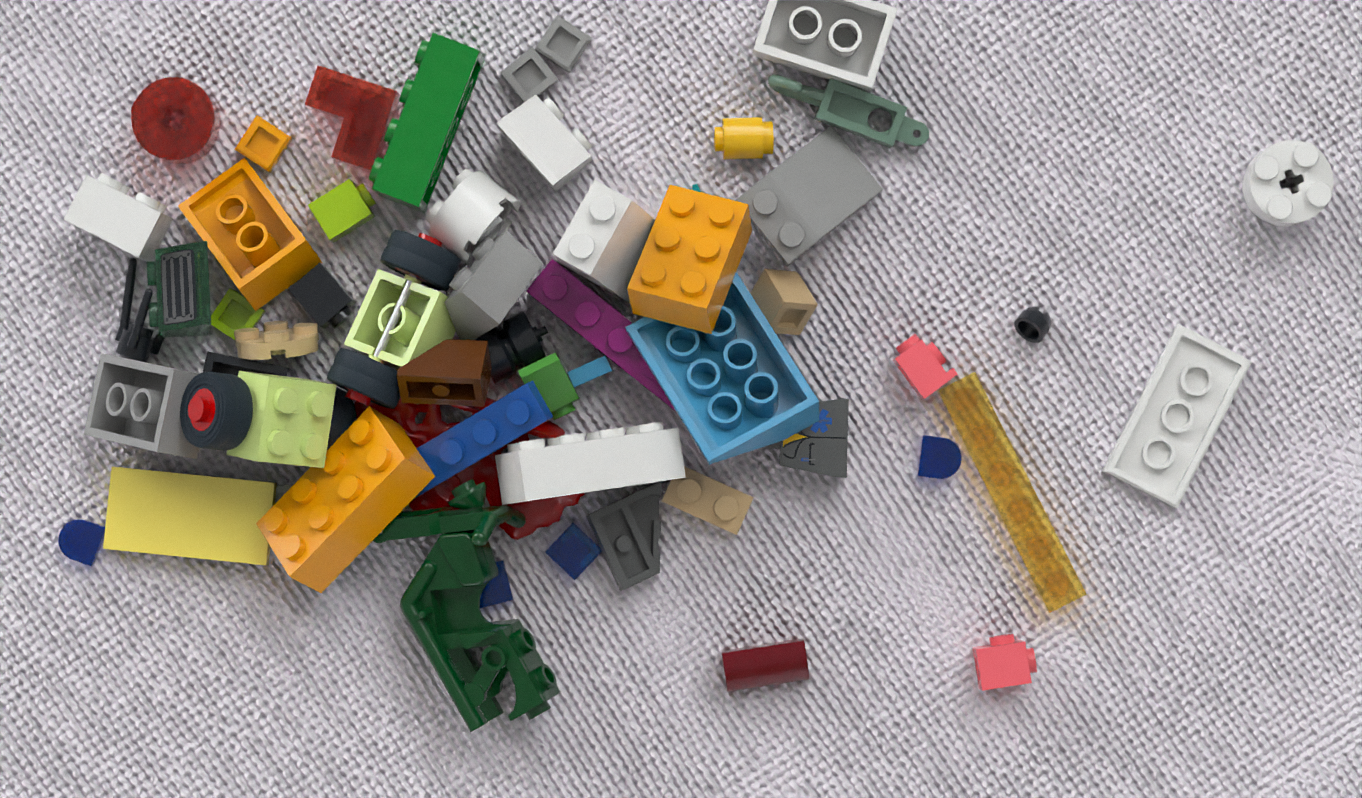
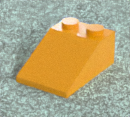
(249, 234)

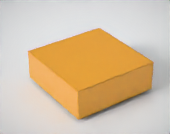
(263, 143)

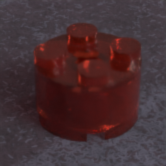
(152, 115)

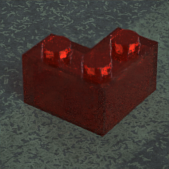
(362, 108)

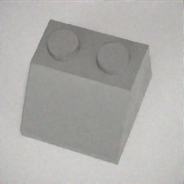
(490, 285)

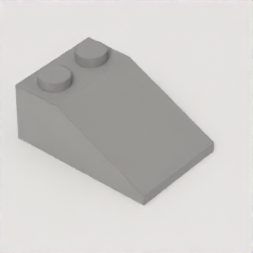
(809, 195)

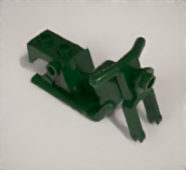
(446, 611)

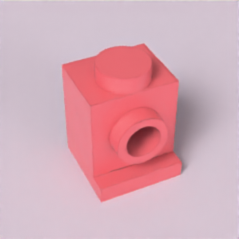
(922, 366)

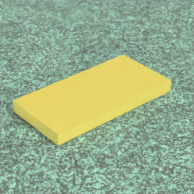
(187, 515)

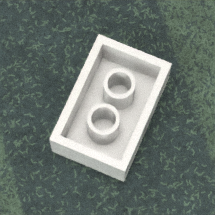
(827, 38)

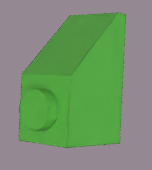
(552, 384)

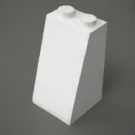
(605, 239)

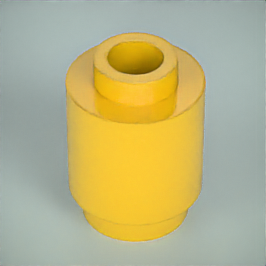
(744, 138)

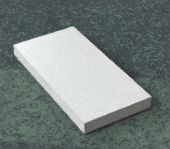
(1176, 416)

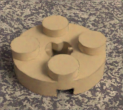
(277, 340)

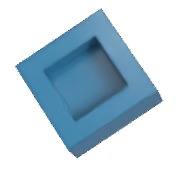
(589, 371)

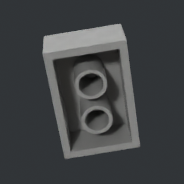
(139, 406)

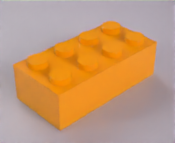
(347, 503)

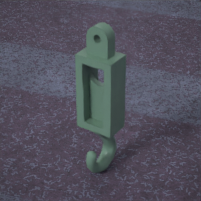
(849, 110)

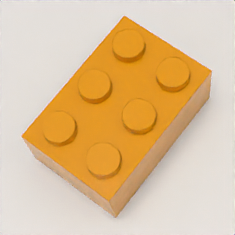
(690, 259)

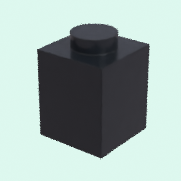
(323, 297)

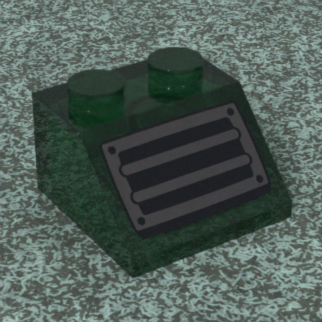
(180, 290)

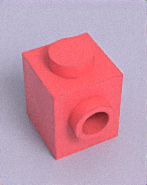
(1004, 663)

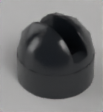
(1033, 324)

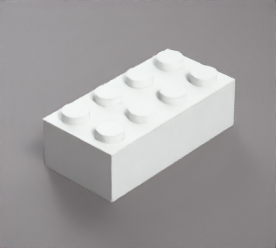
(581, 466)

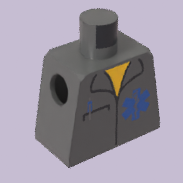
(820, 446)

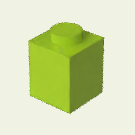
(343, 209)

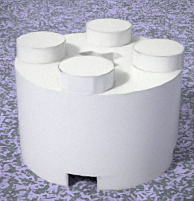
(1298, 161)
(471, 214)

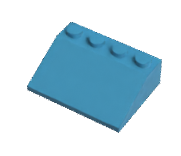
(729, 385)

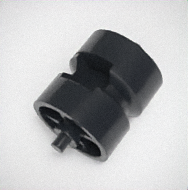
(513, 346)

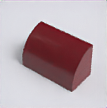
(765, 664)

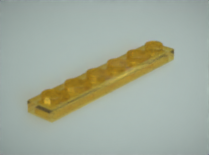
(1011, 492)

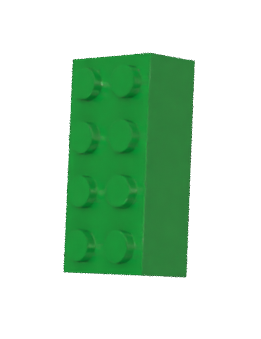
(427, 122)

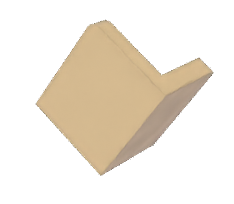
(784, 300)

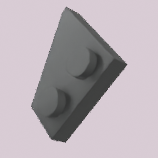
(630, 535)

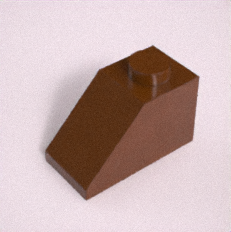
(448, 374)

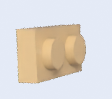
(708, 500)

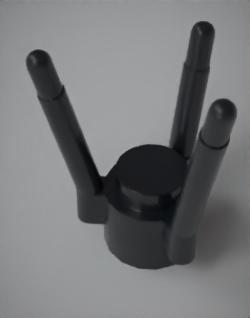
(136, 339)

